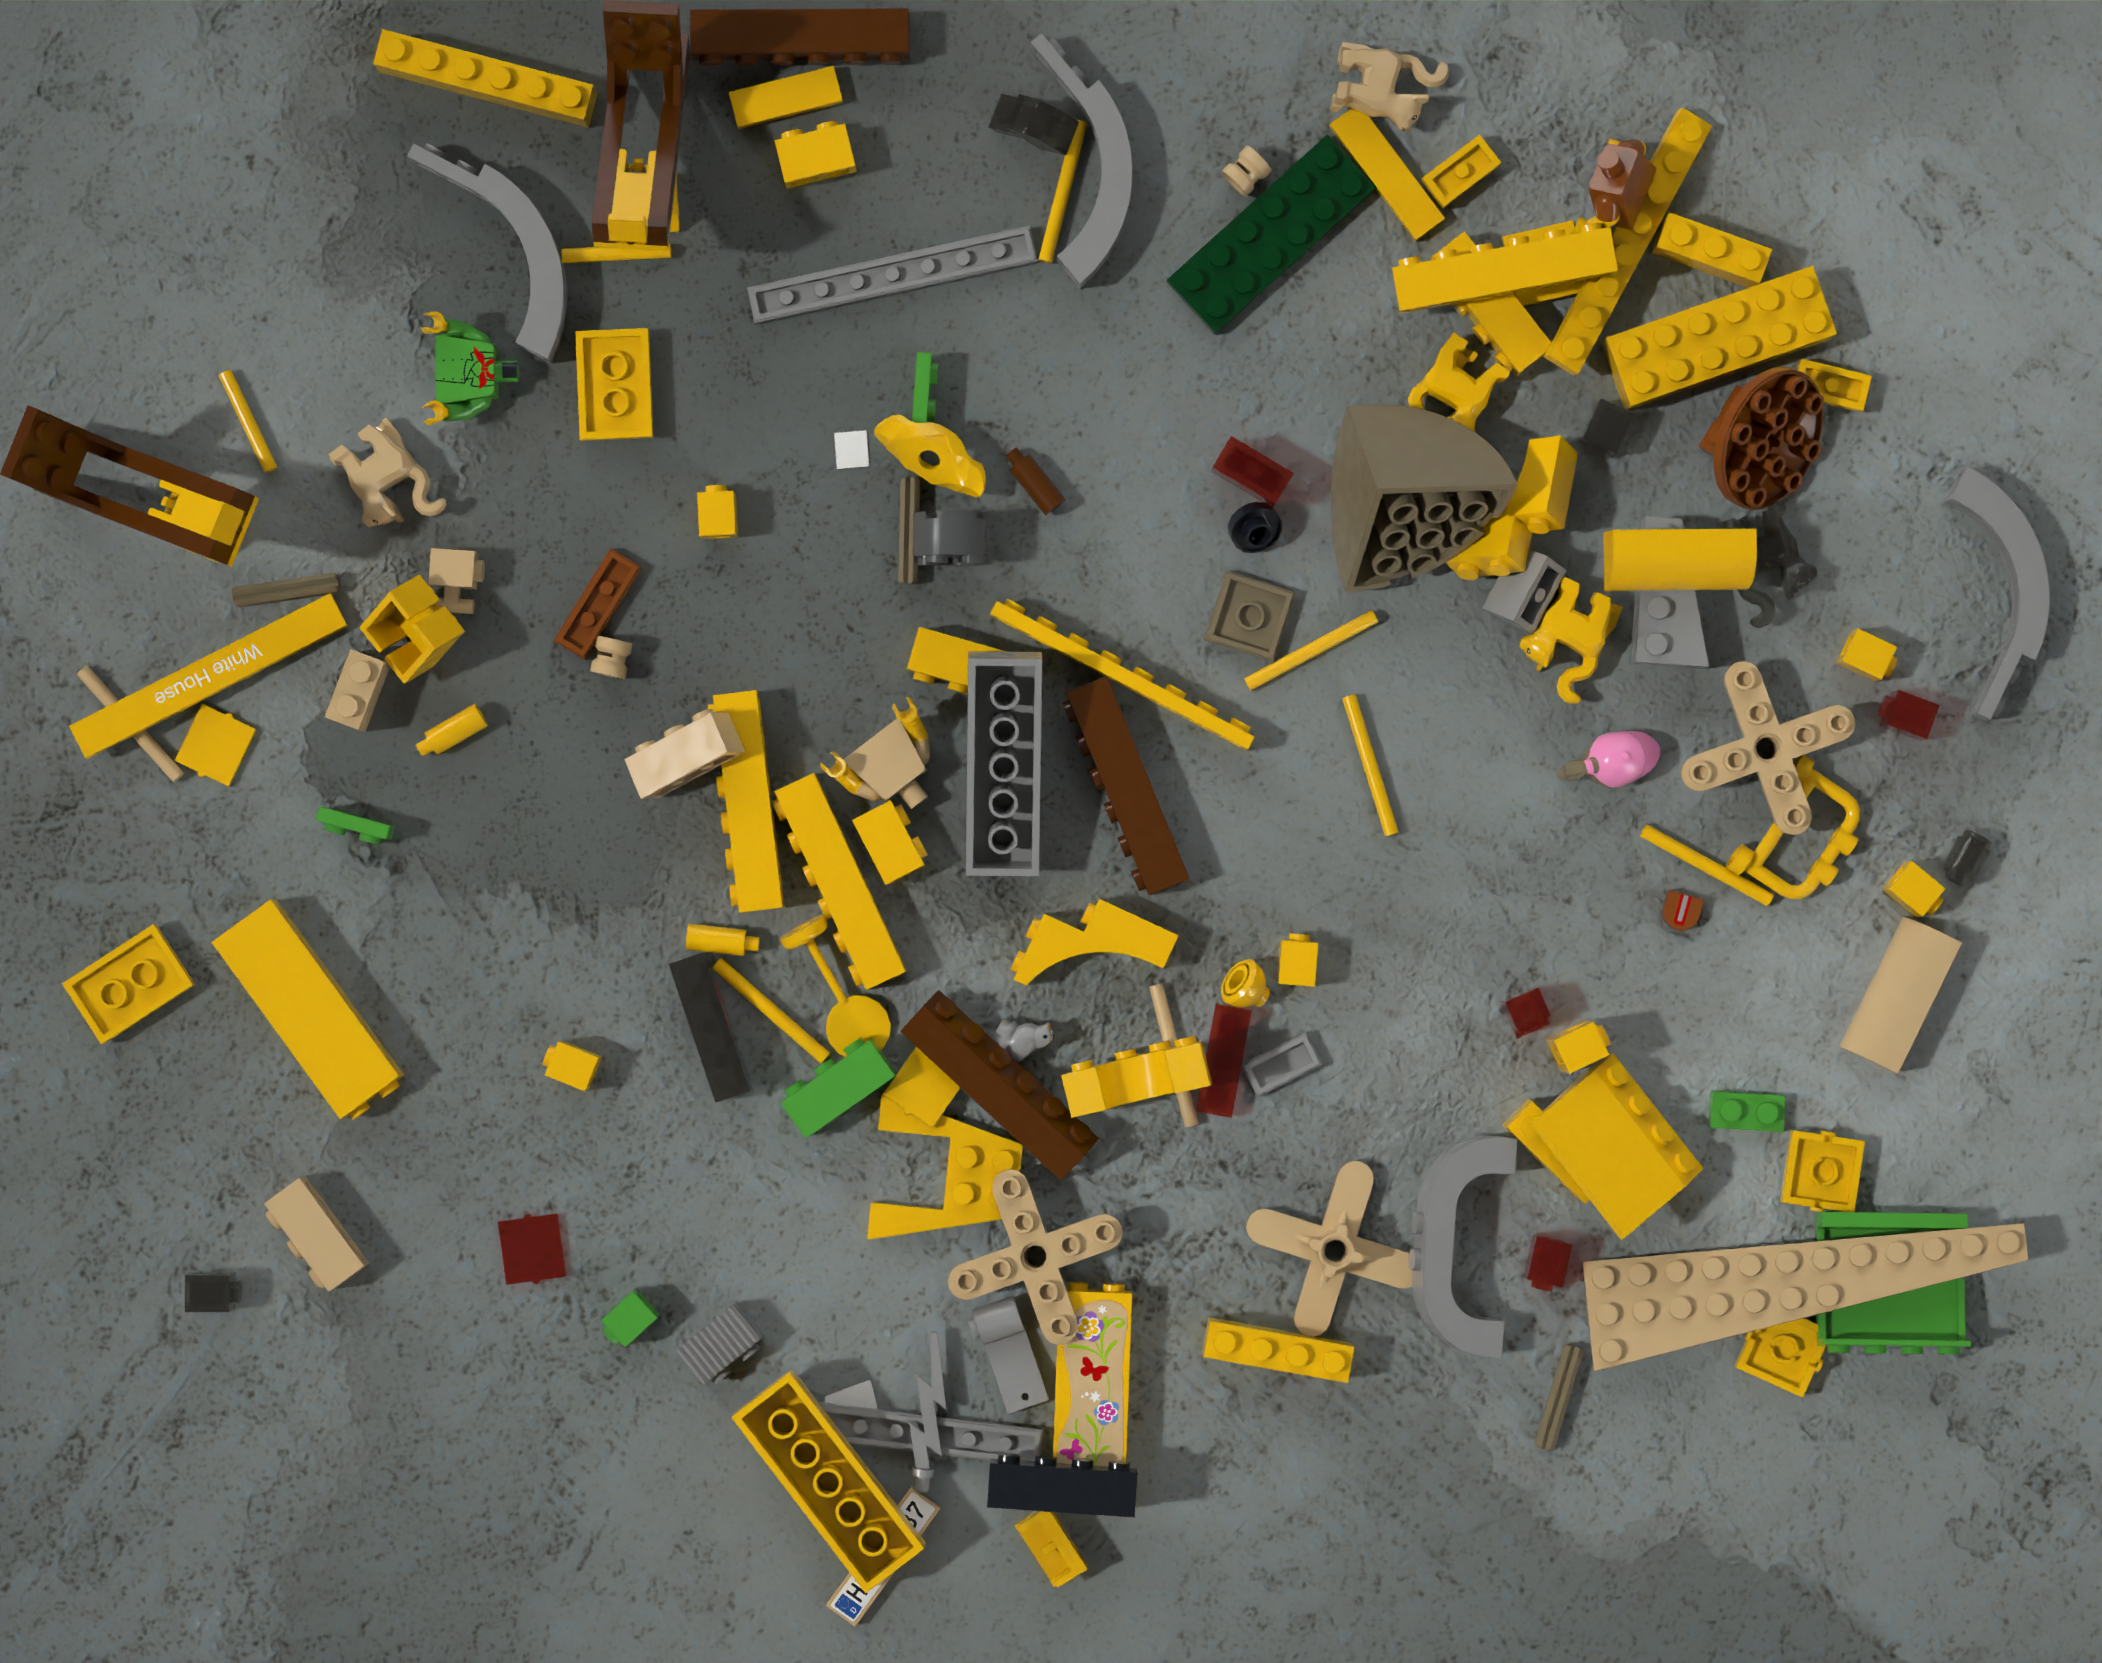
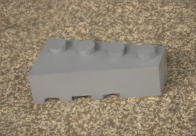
(1668, 621)

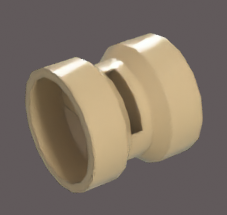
(1246, 171)
(611, 657)

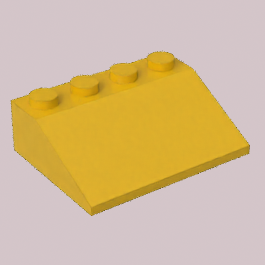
(1616, 1145)

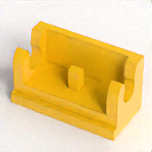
(1051, 1547)

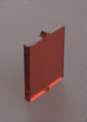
(532, 1248)

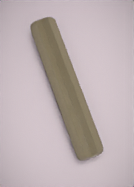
(908, 505)
(286, 589)
(1559, 1397)

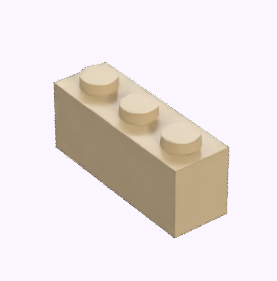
(684, 754)
(315, 1234)

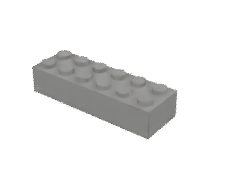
(1003, 763)

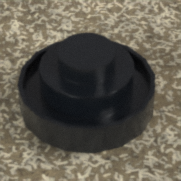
(1254, 527)

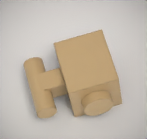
(454, 572)

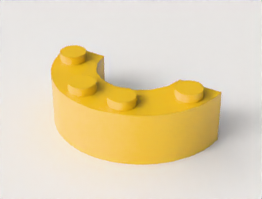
(1136, 1076)

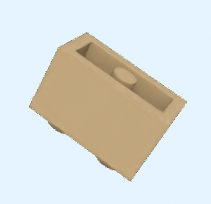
(357, 690)

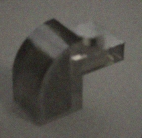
(1034, 122)

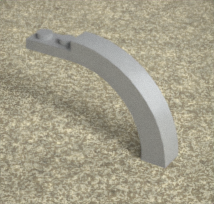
(1101, 232)
(548, 283)
(2027, 575)

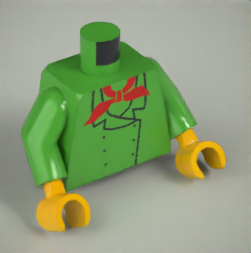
(465, 370)

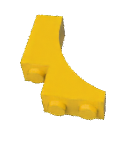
(1535, 507)
(1105, 931)

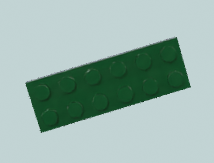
(1271, 234)

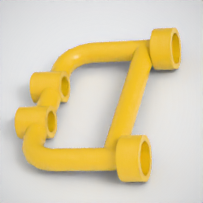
(1822, 869)

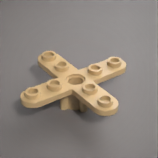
(1788, 739)
(1309, 1242)
(1011, 1266)

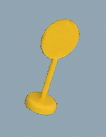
(852, 1015)

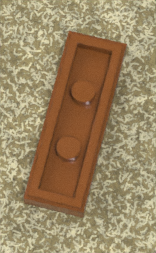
(598, 604)

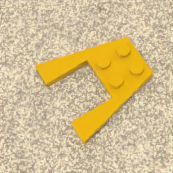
(972, 1166)

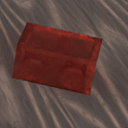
(1251, 472)

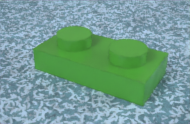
(926, 375)
(338, 822)
(1747, 1111)

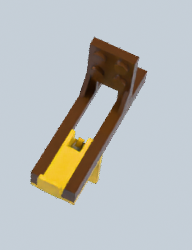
(638, 201)
(198, 516)

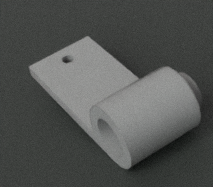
(1009, 1353)

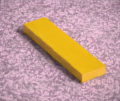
(1387, 173)

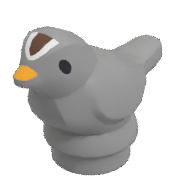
(1022, 1039)

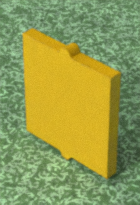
(215, 745)
(922, 1089)

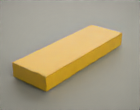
(785, 97)

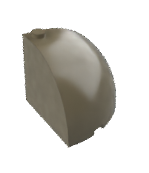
(1409, 492)

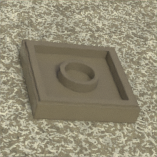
(1249, 616)

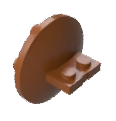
(1766, 437)

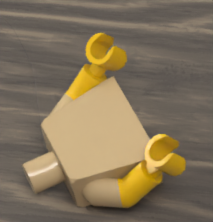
(888, 761)

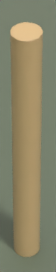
(143, 738)
(1168, 1033)

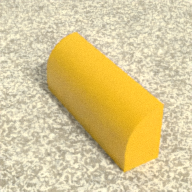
(1679, 559)

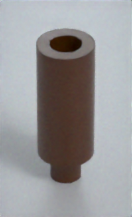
(1035, 481)

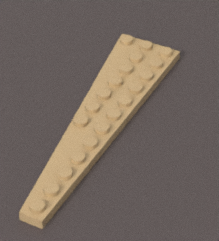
(1700, 1297)

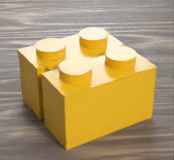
(413, 613)

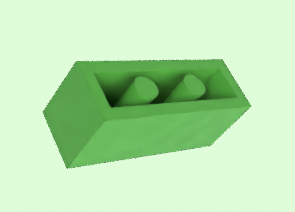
(837, 1086)

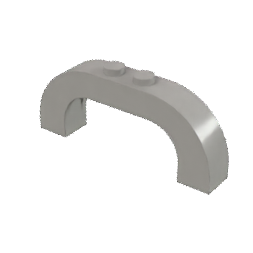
(1434, 1242)

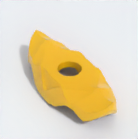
(909, 439)

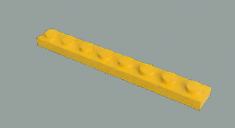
(1600, 295)
(1109, 665)

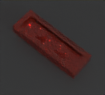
(1224, 1059)

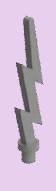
(930, 1436)

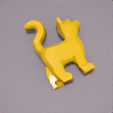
(1456, 387)
(1575, 630)

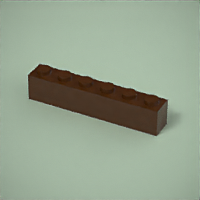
(799, 35)
(1126, 785)
(999, 1084)

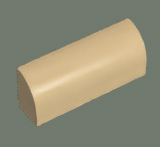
(1900, 994)

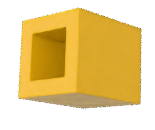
(717, 513)
(1867, 655)
(1915, 890)
(1297, 961)
(571, 1065)

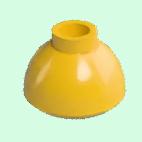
(1245, 985)

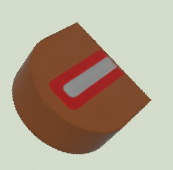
(1681, 910)

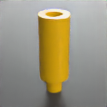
(452, 731)
(720, 940)

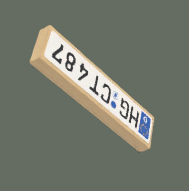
(849, 1598)

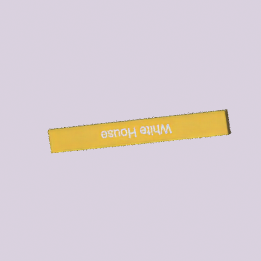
(208, 676)

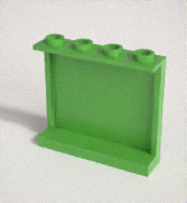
(1905, 1320)

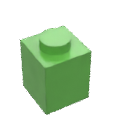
(629, 1319)

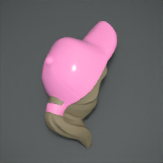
(1614, 759)

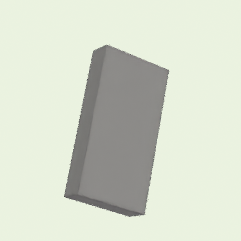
(1281, 1064)

